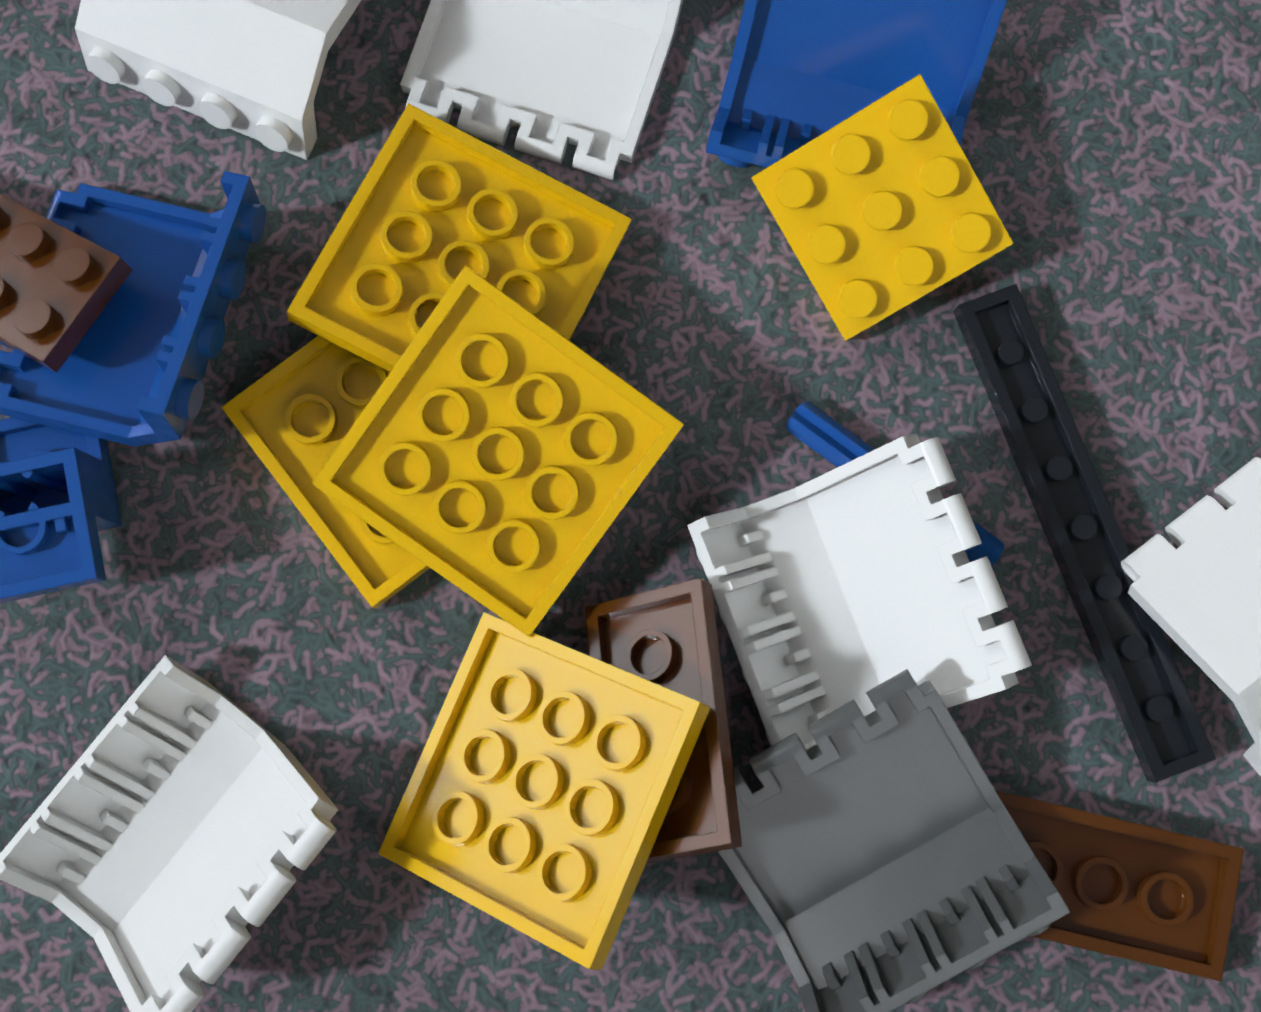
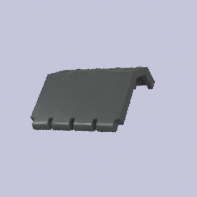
(884, 854)

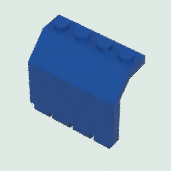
(821, 61)
(149, 348)

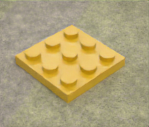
(882, 208)

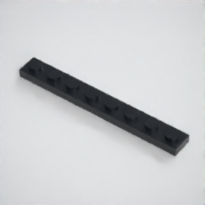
(1082, 534)

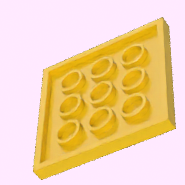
(446, 205)
(294, 426)
(497, 452)
(544, 788)

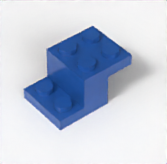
(52, 505)

